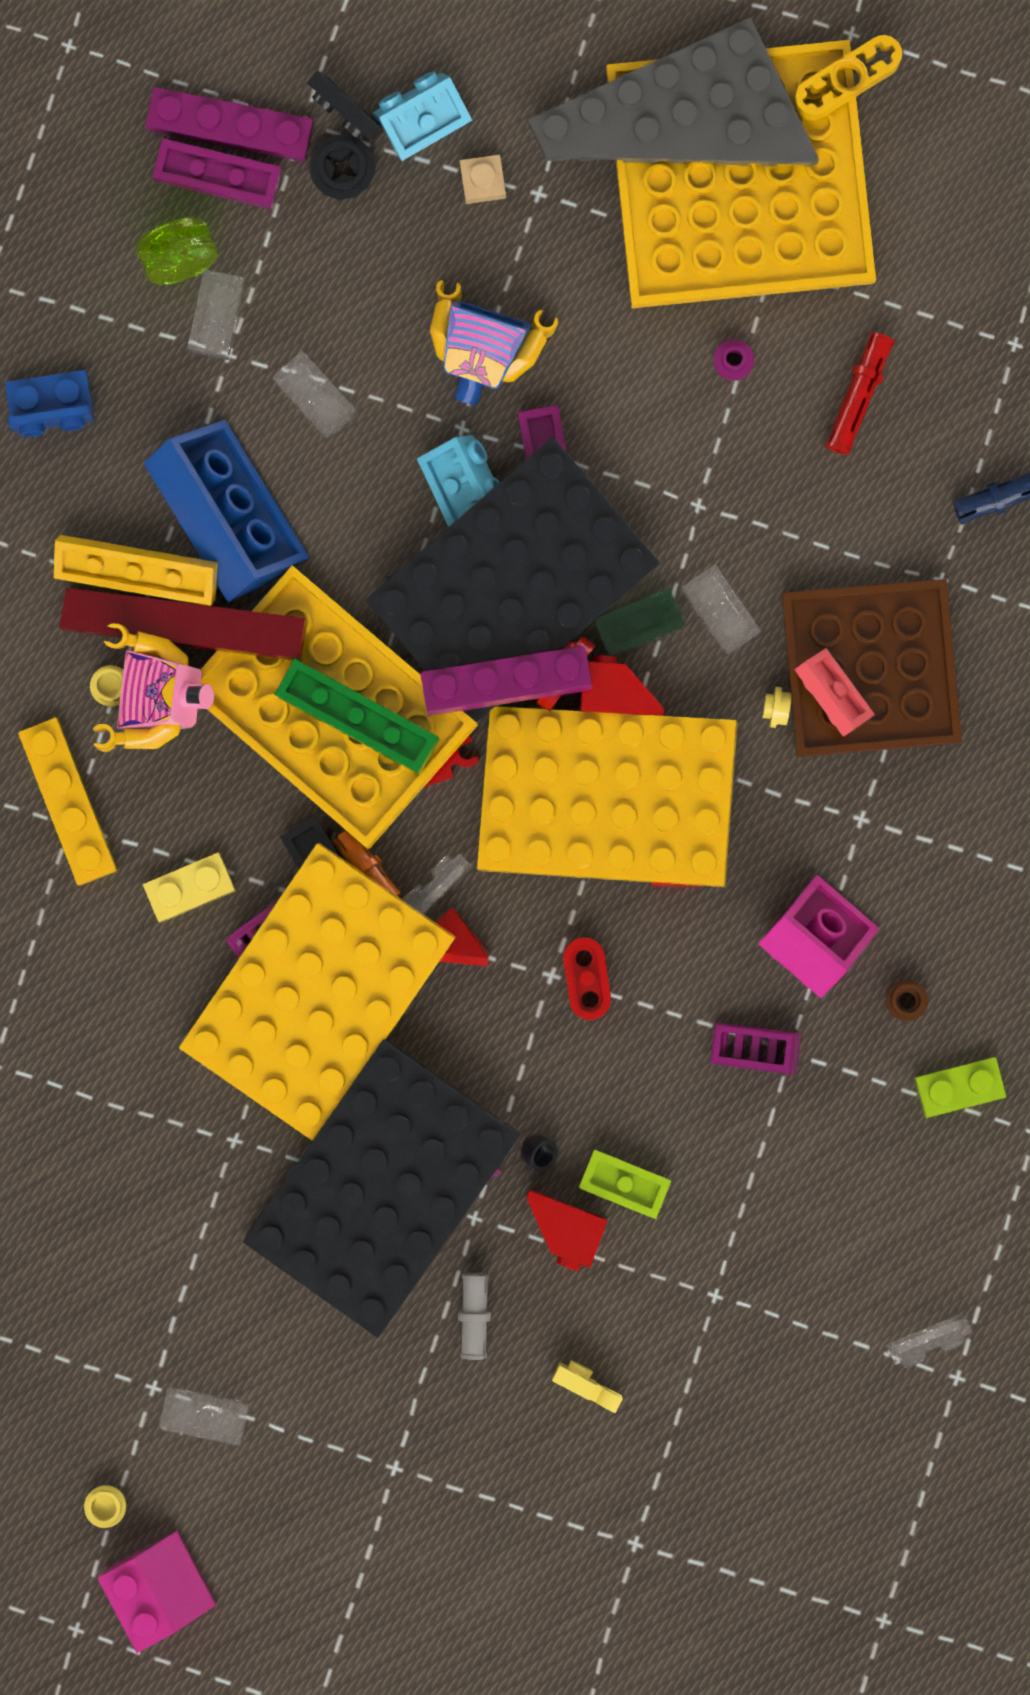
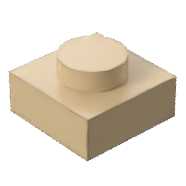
(482, 179)

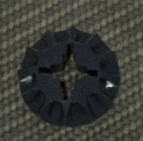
(339, 149)

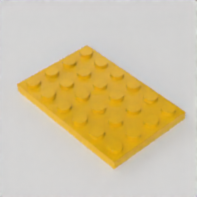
(333, 770)
(607, 796)
(316, 991)

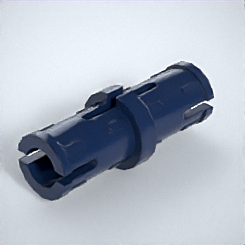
(992, 499)

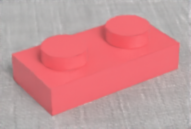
(834, 692)

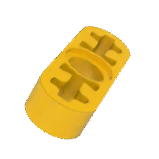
(878, 71)

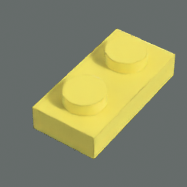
(189, 887)

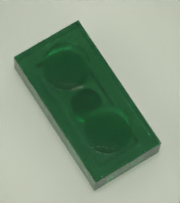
(639, 623)

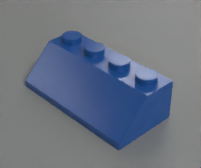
(225, 508)

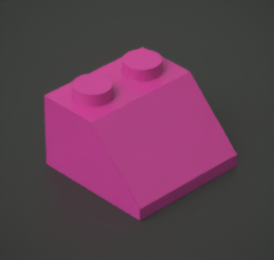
(819, 936)
(156, 1591)

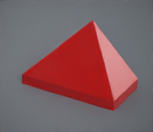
(466, 946)

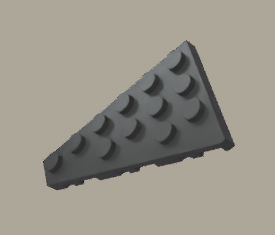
(695, 105)

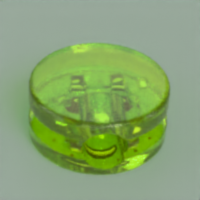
(176, 250)

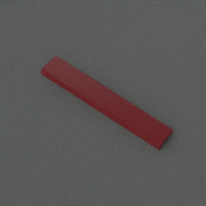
(185, 623)

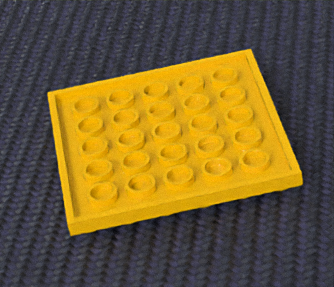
(753, 227)

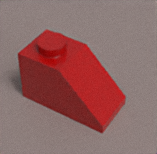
(617, 690)
(568, 1230)

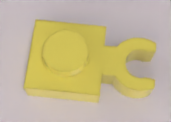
(577, 1379)

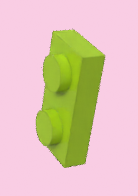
(960, 1087)
(625, 1184)

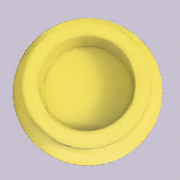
(107, 685)
(777, 707)
(105, 1506)

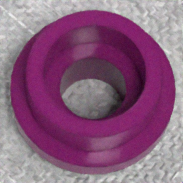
(730, 372)

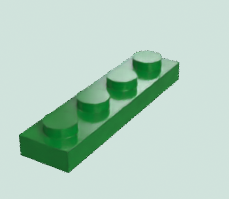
(357, 716)

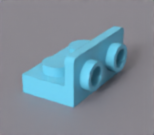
(421, 114)
(457, 475)

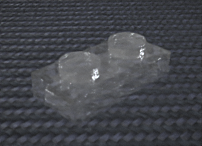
(216, 314)
(314, 395)
(721, 610)
(446, 874)
(945, 1334)
(204, 1416)

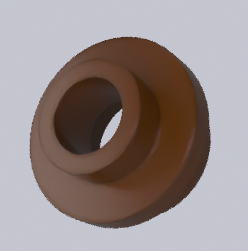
(919, 996)

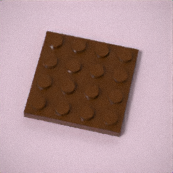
(894, 652)

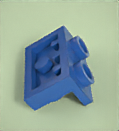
(49, 403)

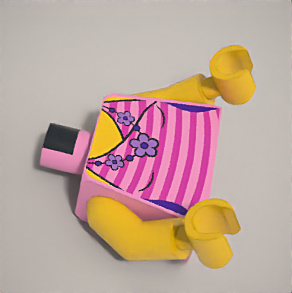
(156, 693)

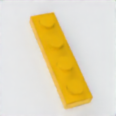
(135, 570)
(67, 801)

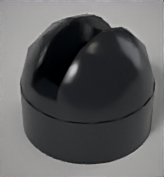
(538, 1152)

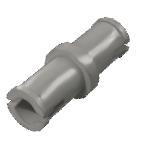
(474, 1316)

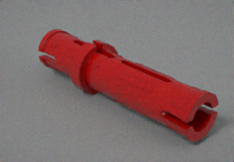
(866, 377)

